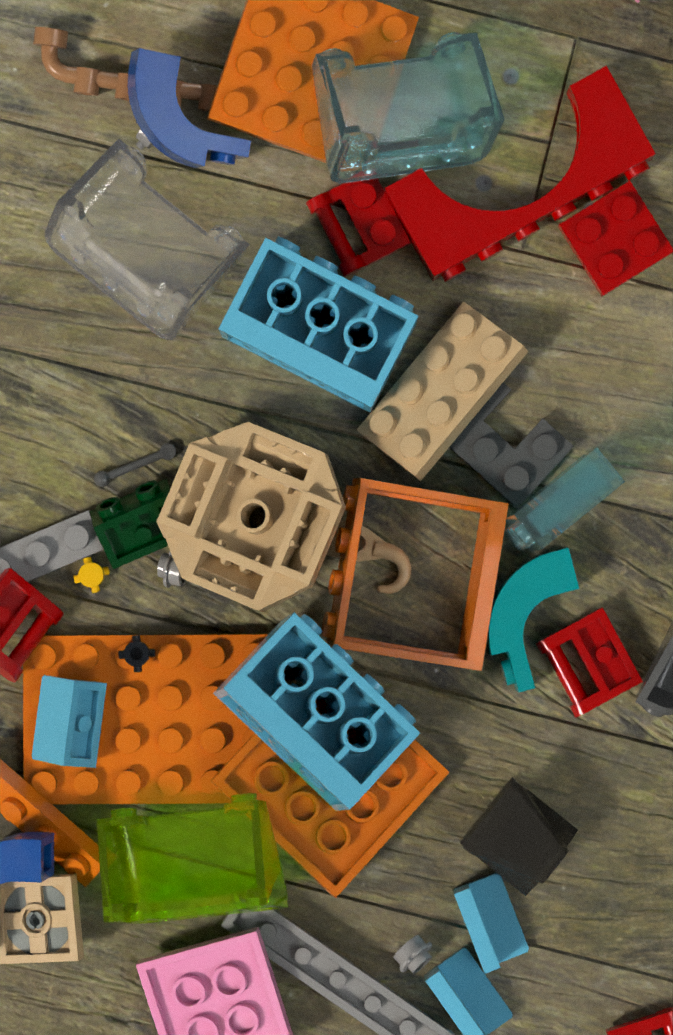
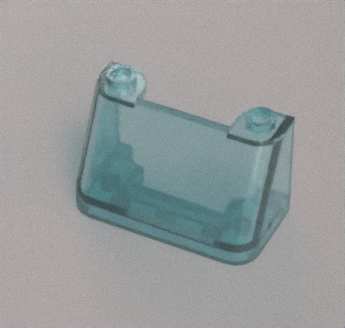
(406, 111)

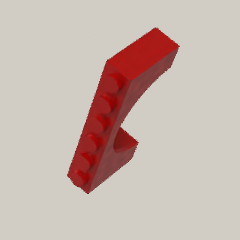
(606, 149)

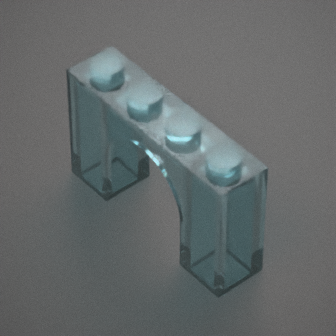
(562, 502)

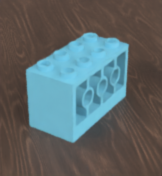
(311, 352)
(291, 726)

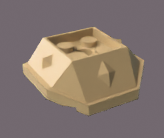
(211, 508)

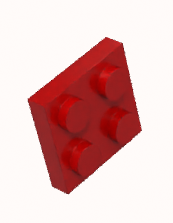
(615, 238)

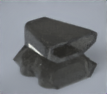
(519, 837)

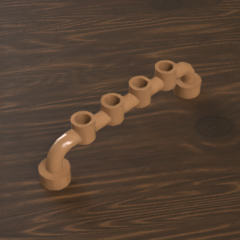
(88, 80)

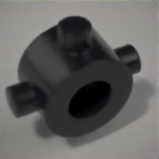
(136, 653)

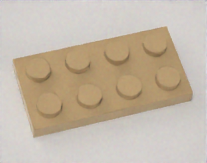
(442, 391)

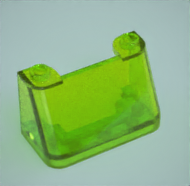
(189, 863)

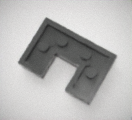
(510, 470)

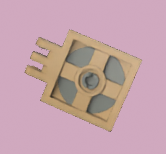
(40, 921)

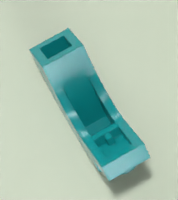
(514, 601)

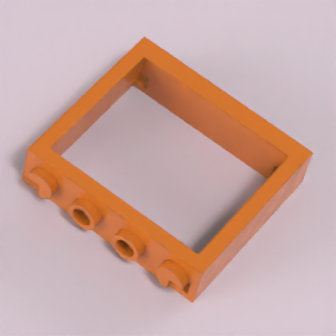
(481, 582)

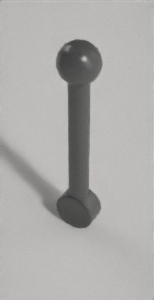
(166, 452)

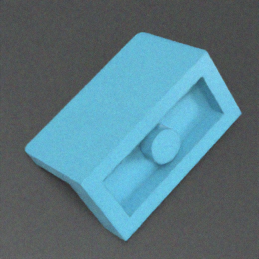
(69, 721)
(491, 921)
(468, 994)

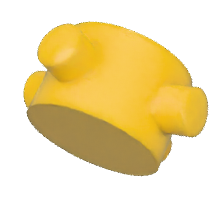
(91, 574)

